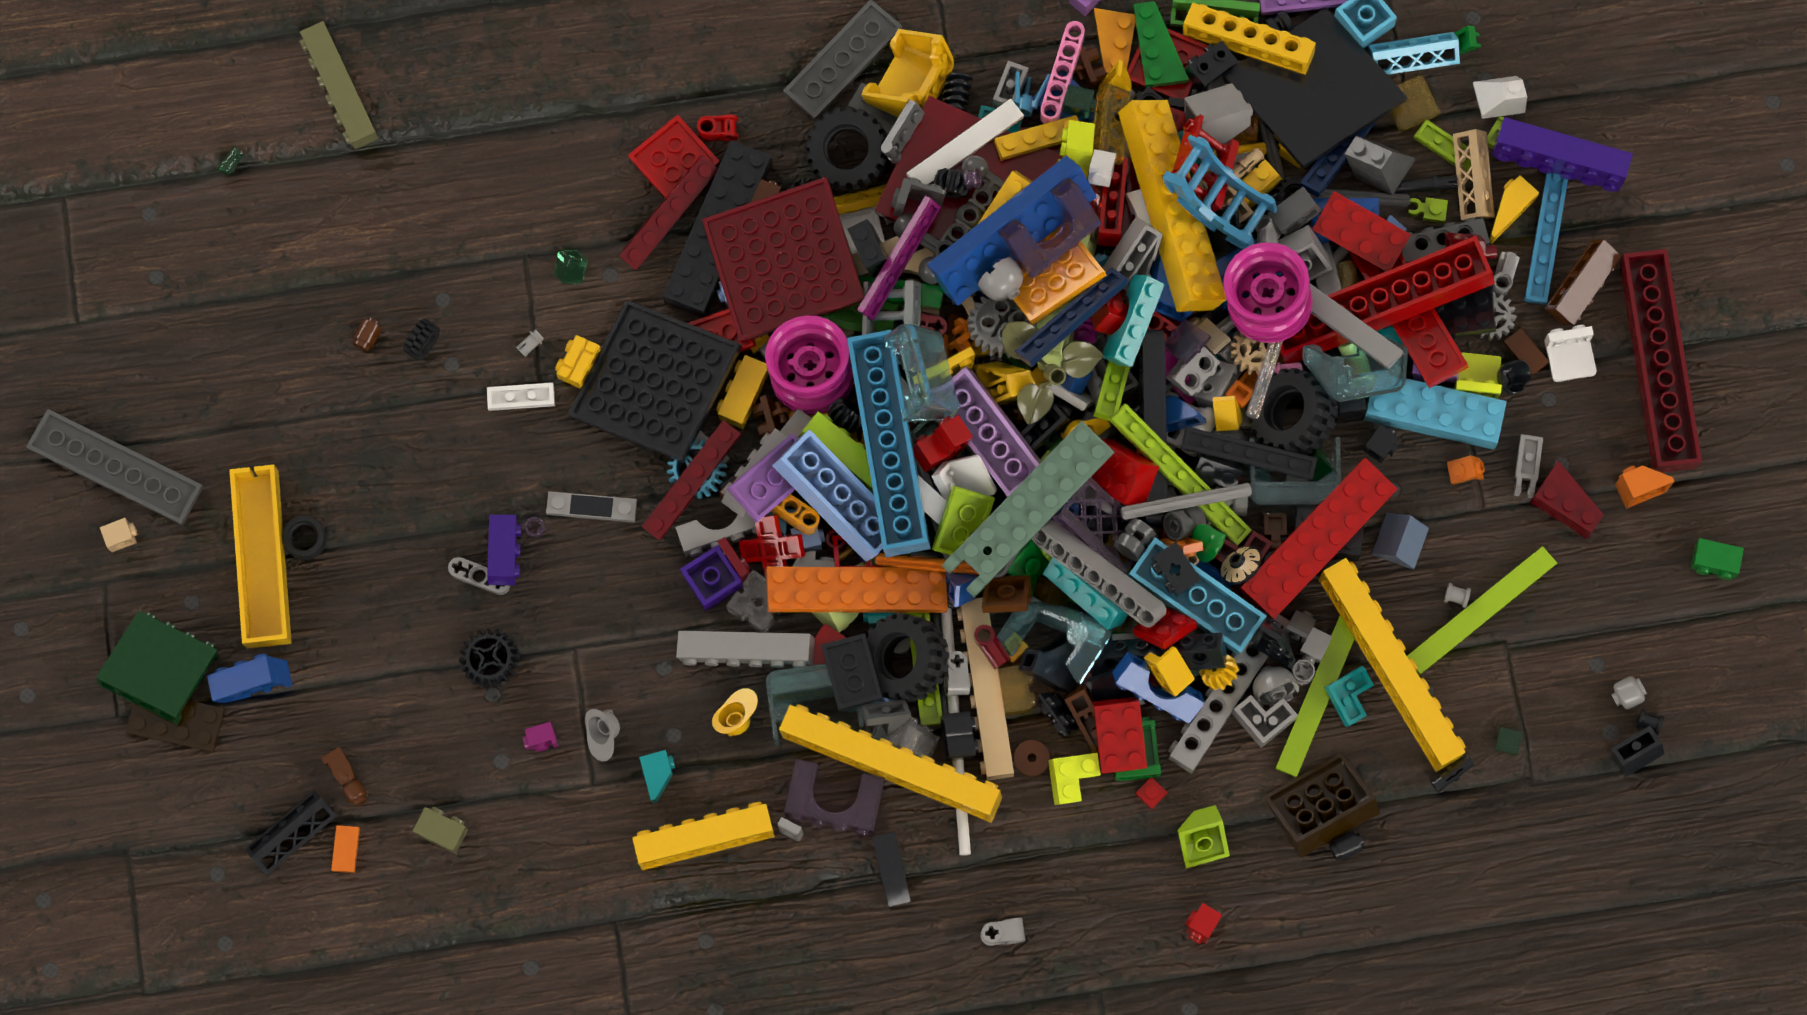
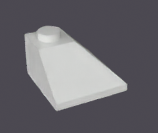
(1500, 96)

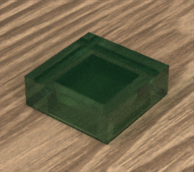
(1508, 741)

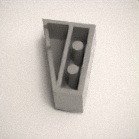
(1135, 250)

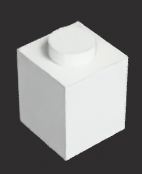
(1101, 168)

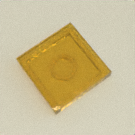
(1419, 104)

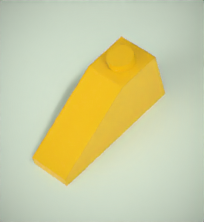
(1515, 200)

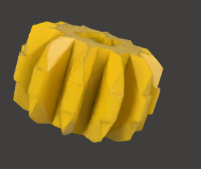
(1220, 677)

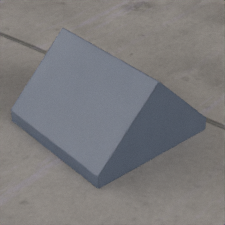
(1400, 539)

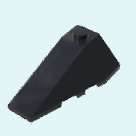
(1275, 643)

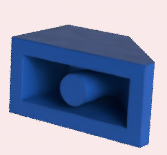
(1181, 415)
(956, 588)

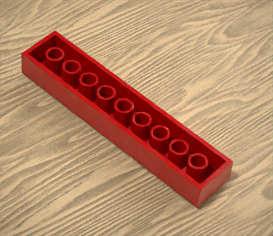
(1400, 294)

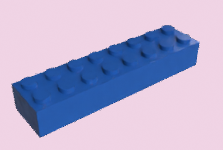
(977, 251)

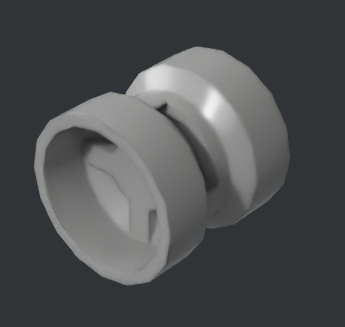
(1305, 669)

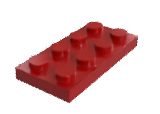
(1361, 232)

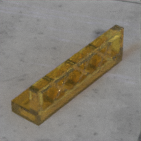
(1105, 121)

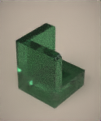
(570, 266)

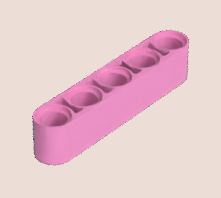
(1066, 64)

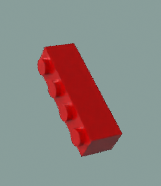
(1112, 207)

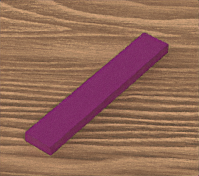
(899, 258)

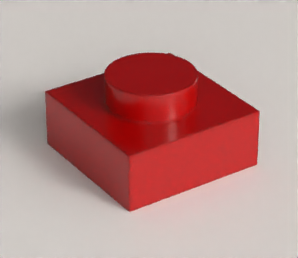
(1151, 793)

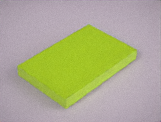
(961, 517)

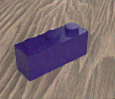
(503, 550)

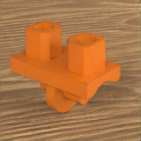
(961, 342)

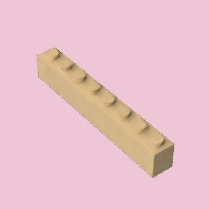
(987, 695)

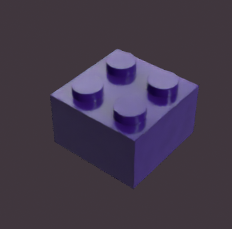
(711, 578)

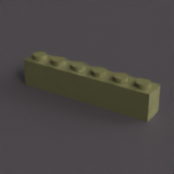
(338, 84)

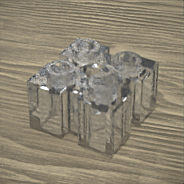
(743, 604)

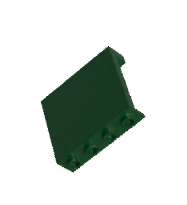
(156, 666)

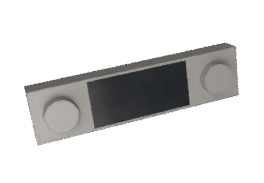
(591, 507)

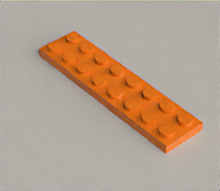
(856, 590)

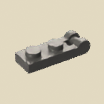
(902, 131)

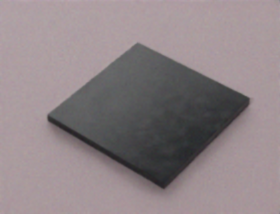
(1329, 103)

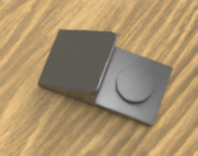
(889, 714)

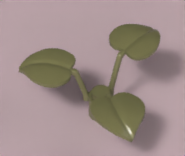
(1078, 362)

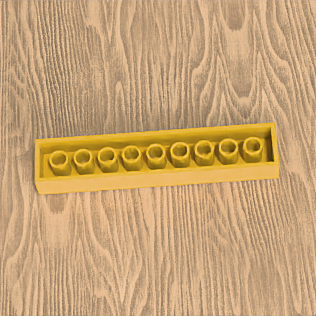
(1184, 241)
(1392, 665)
(891, 763)

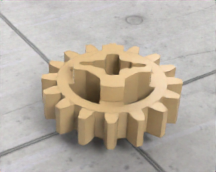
(1247, 345)

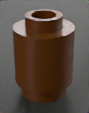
(367, 334)

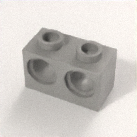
(1197, 374)

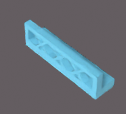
(1417, 46)

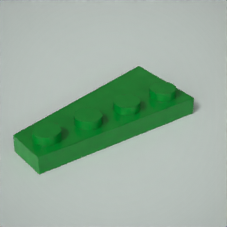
(1157, 52)

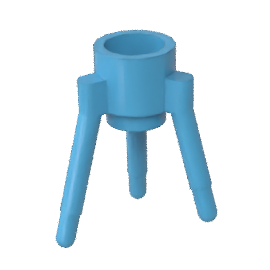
(1025, 101)

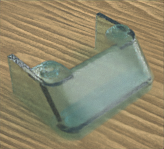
(1294, 493)
(1081, 632)
(799, 685)

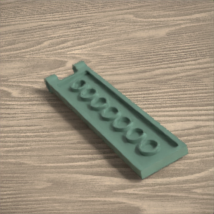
(1031, 505)

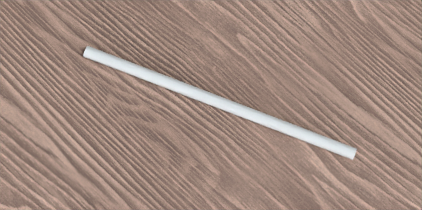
(953, 707)

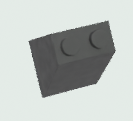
(1377, 164)

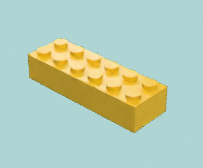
(703, 836)

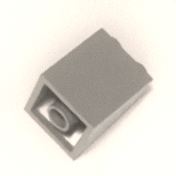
(1223, 112)

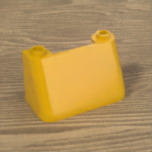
(914, 73)

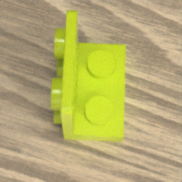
(1480, 376)

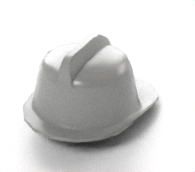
(601, 731)

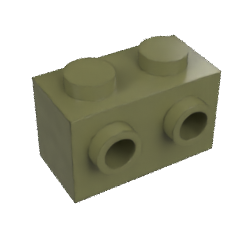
(440, 829)

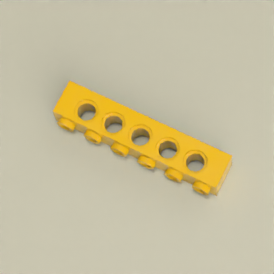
(1255, 47)

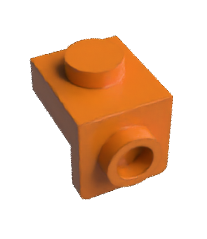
(1465, 469)

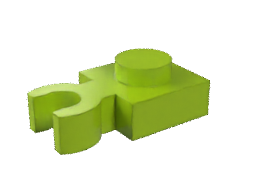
(1432, 210)

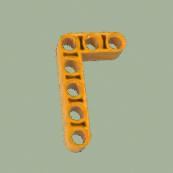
(796, 518)

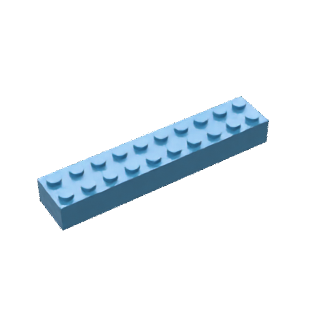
(888, 445)

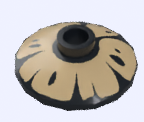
(1241, 565)

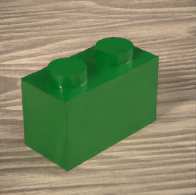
(1717, 559)

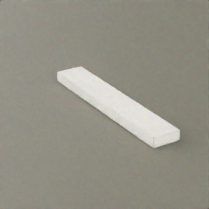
(968, 142)

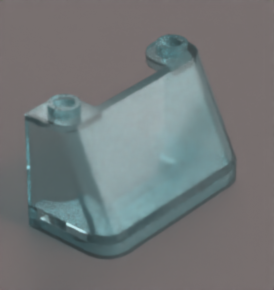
(927, 373)
(1355, 374)

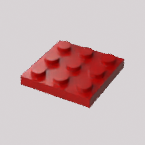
(1186, 49)
(669, 155)

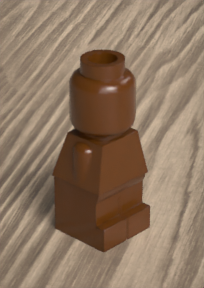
(345, 775)

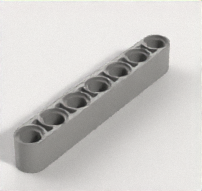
(1100, 574)

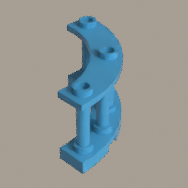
(1202, 210)

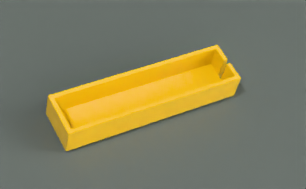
(260, 557)

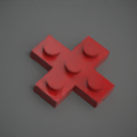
(771, 545)

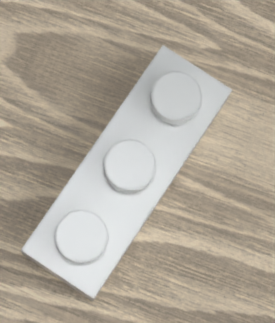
(520, 396)

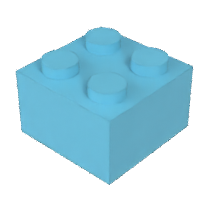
(1365, 19)

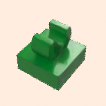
(1467, 39)

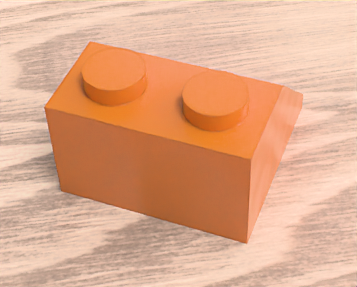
(1641, 485)

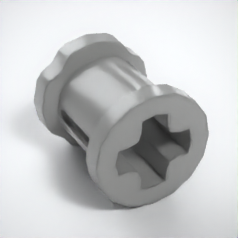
(1457, 595)

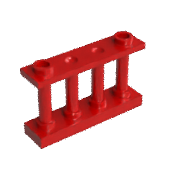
(1225, 153)

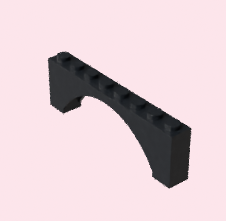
(1048, 662)

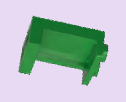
(1153, 768)

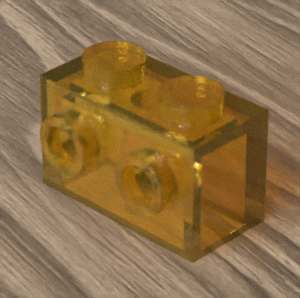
(1016, 691)

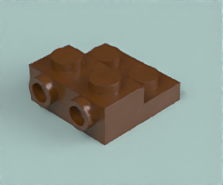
(1007, 594)

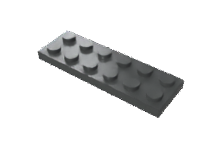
(842, 60)

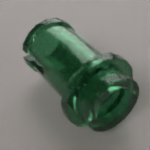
(231, 160)

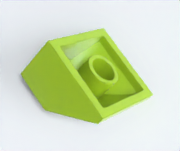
(1203, 837)

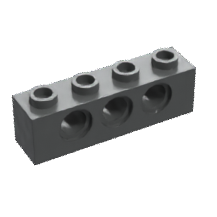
(1430, 235)

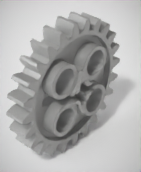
(987, 314)

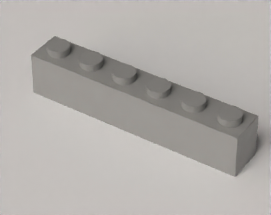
(745, 648)

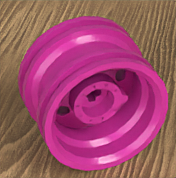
(1267, 261)
(794, 338)

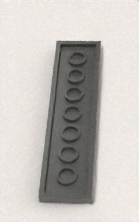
(114, 467)

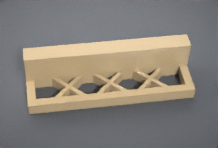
(1479, 170)

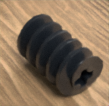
(955, 90)

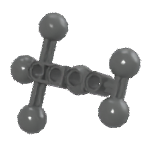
(991, 184)

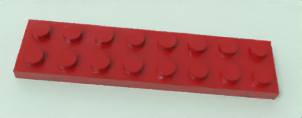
(1424, 335)

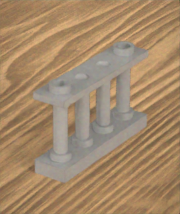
(910, 314)

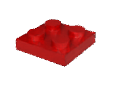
(1166, 630)

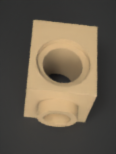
(119, 534)

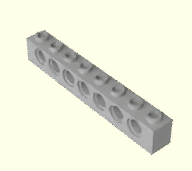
(1190, 759)

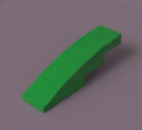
(930, 295)

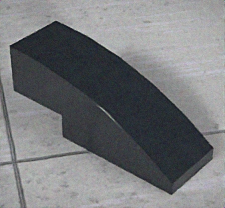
(891, 869)

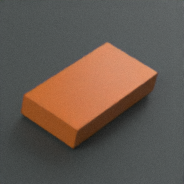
(345, 849)

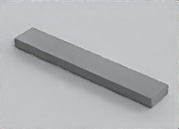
(1353, 329)

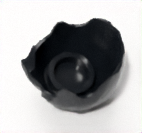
(1514, 376)

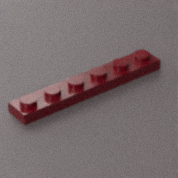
(668, 212)
(691, 480)

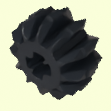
(952, 182)
(845, 414)

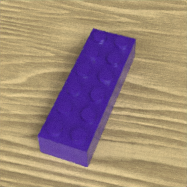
(1561, 155)

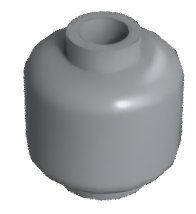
(1629, 692)

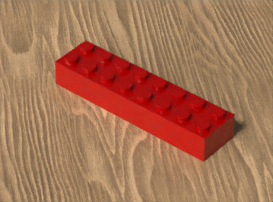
(1318, 539)

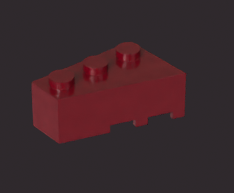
(1567, 502)

